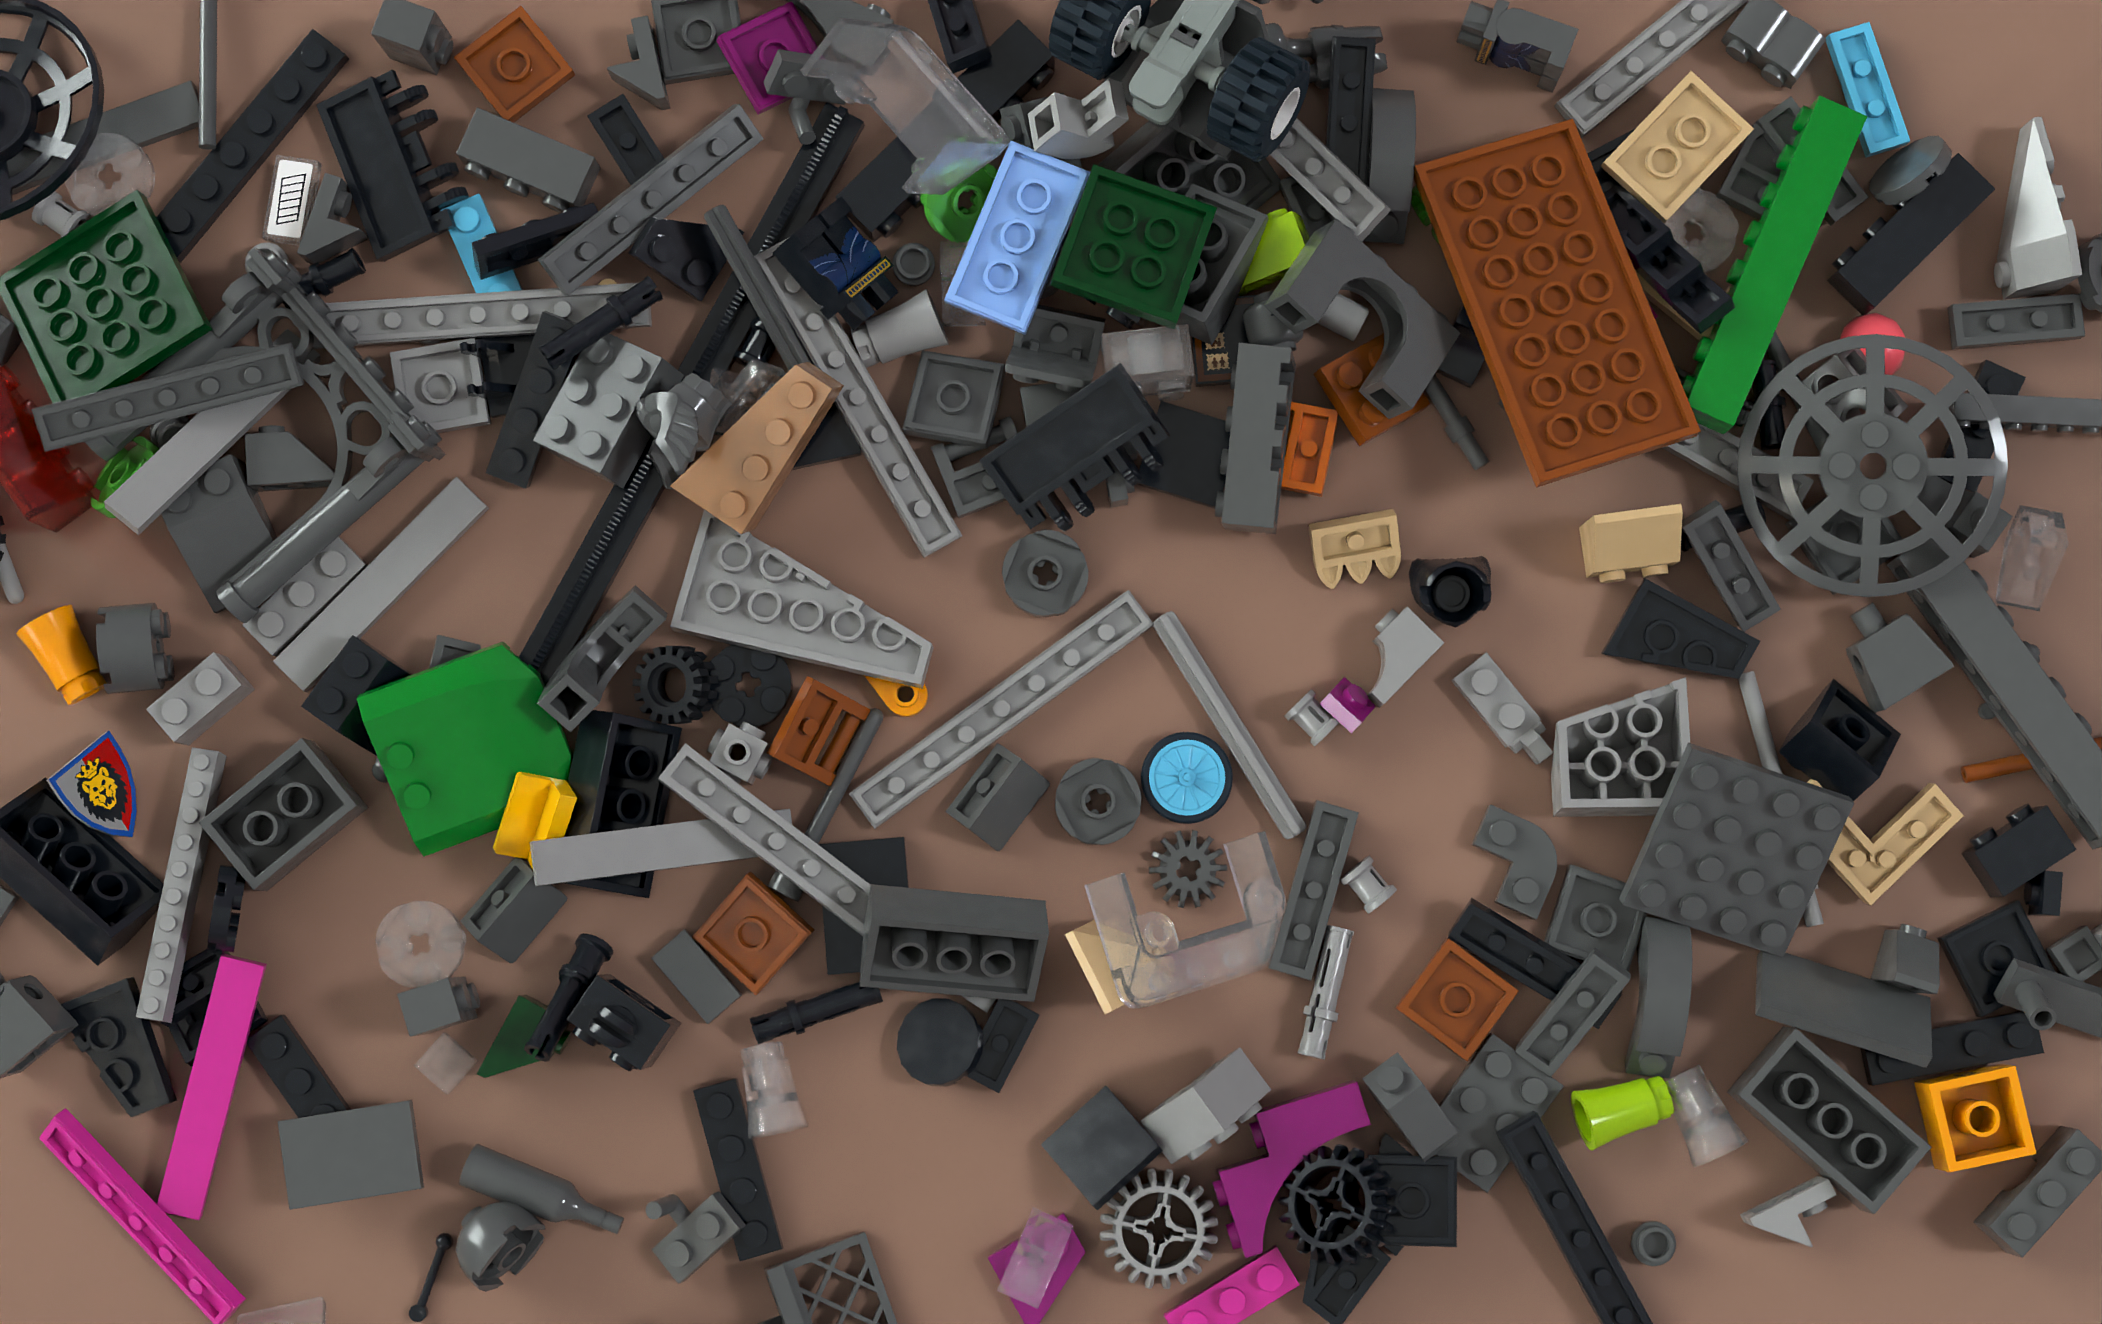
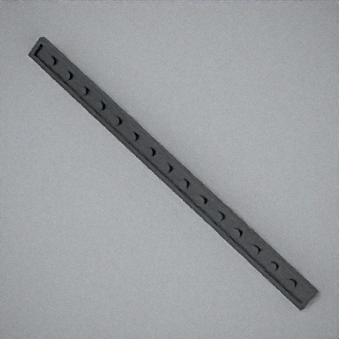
(714, 346)

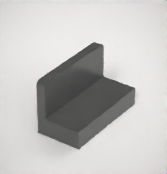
(998, 797)
(513, 911)

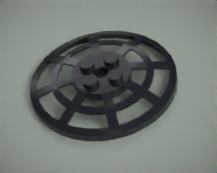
(20, 108)

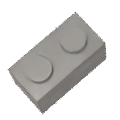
(200, 699)

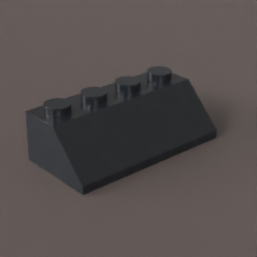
(618, 784)
(74, 874)

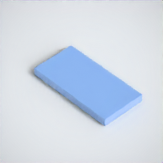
(1017, 237)

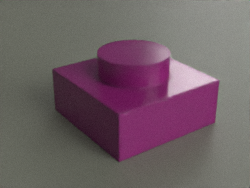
(1348, 704)

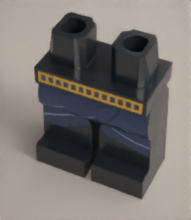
(837, 265)

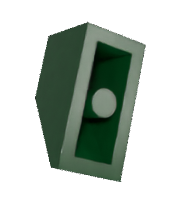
(508, 1047)

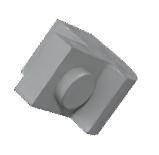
(1077, 127)

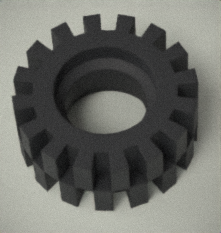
(653, 684)

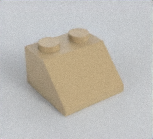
(1632, 542)

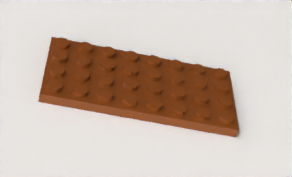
(1555, 302)

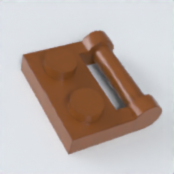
(809, 726)

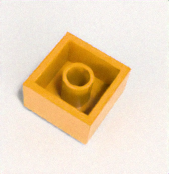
(1975, 1117)

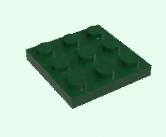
(1133, 246)

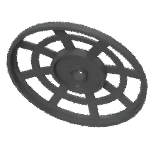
(1841, 458)

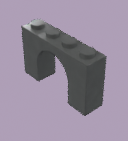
(1414, 332)

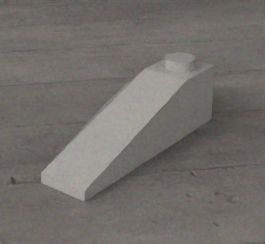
(2036, 245)

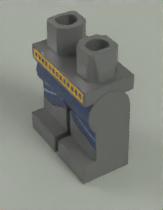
(1518, 40)

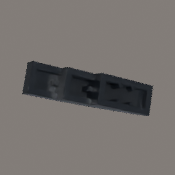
(1666, 264)

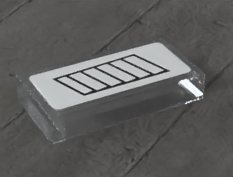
(291, 199)

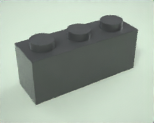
(527, 161)

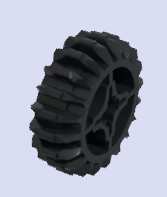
(1329, 1221)

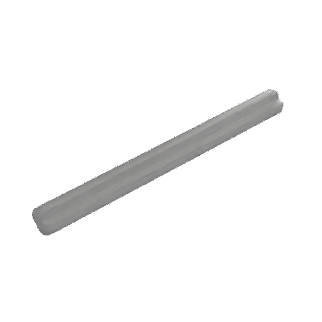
(1229, 725)

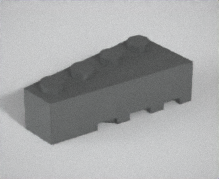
(1257, 438)

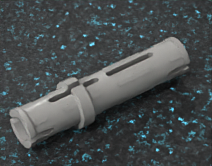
(1325, 992)

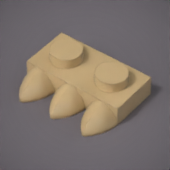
(1356, 543)

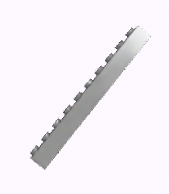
(180, 887)

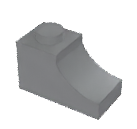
(1403, 647)

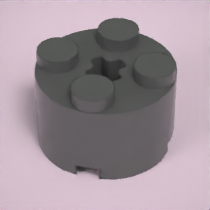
(133, 647)

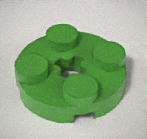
(954, 222)
(120, 469)

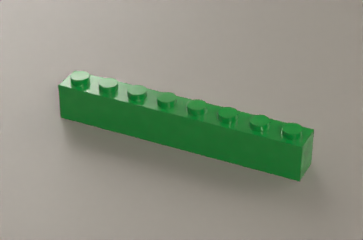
(1772, 261)

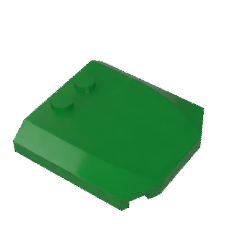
(459, 740)

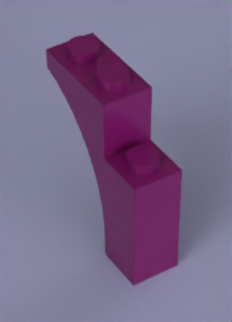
(1287, 1134)

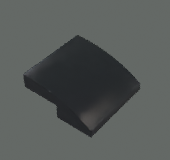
(193, 1000)

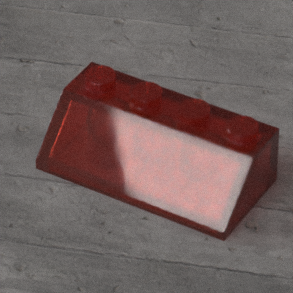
(37, 481)

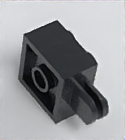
(622, 1022)

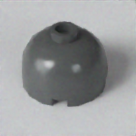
(497, 1241)

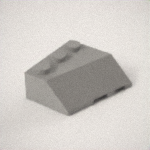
(1620, 754)

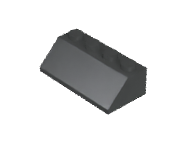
(953, 943)

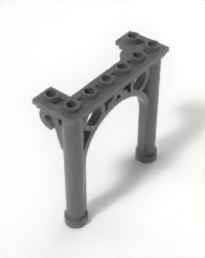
(398, 452)

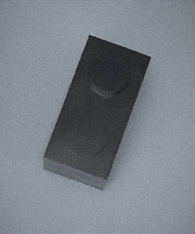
(2017, 850)

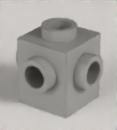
(756, 759)

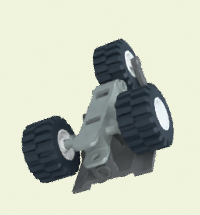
(1189, 67)

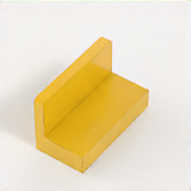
(535, 811)

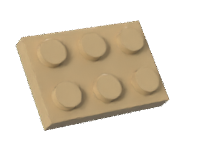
(1677, 147)

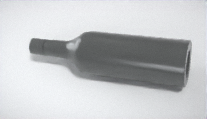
(532, 1189)

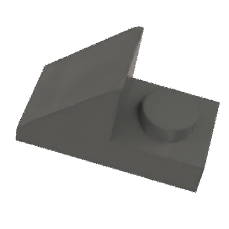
(644, 75)
(324, 232)

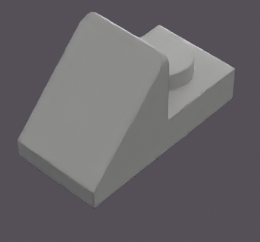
(1781, 1212)

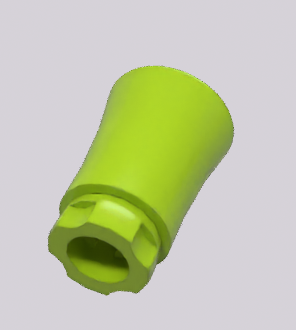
(1620, 1109)

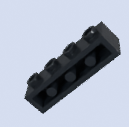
(1908, 236)

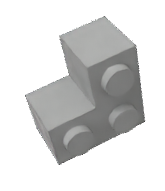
(1207, 1108)

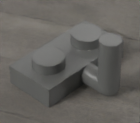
(787, 80)
(697, 1233)

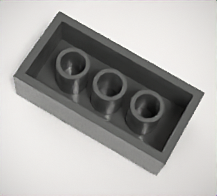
(1829, 1119)

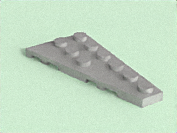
(775, 605)

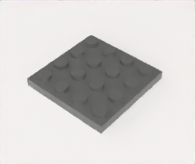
(1736, 850)

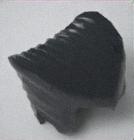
(1451, 587)

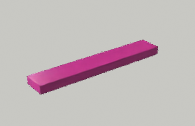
(211, 1086)
(141, 1217)

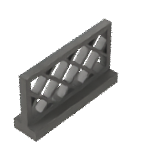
(789, 1294)

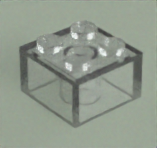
(1154, 358)

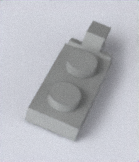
(1503, 708)

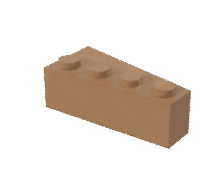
(755, 455)

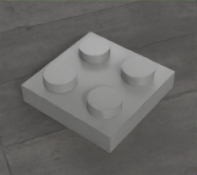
(437, 384)

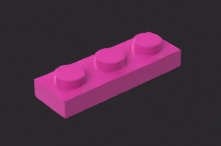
(1238, 1293)

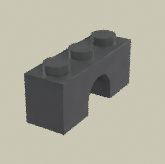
(2025, 1213)

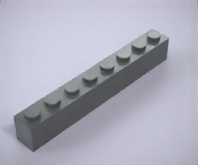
(2012, 684)

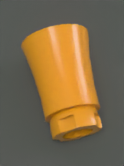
(63, 653)

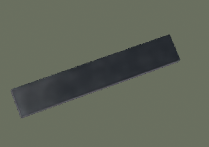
(1571, 1222)

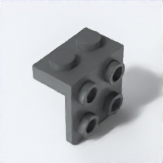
(1057, 349)

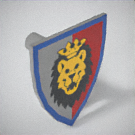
(99, 788)

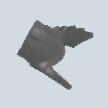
(681, 423)

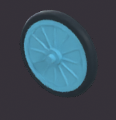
(1186, 777)

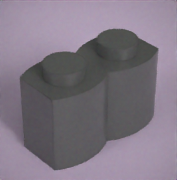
(1772, 41)

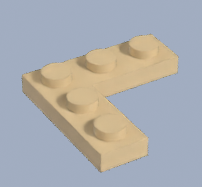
(1878, 862)

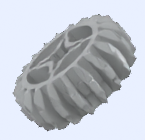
(1195, 1235)

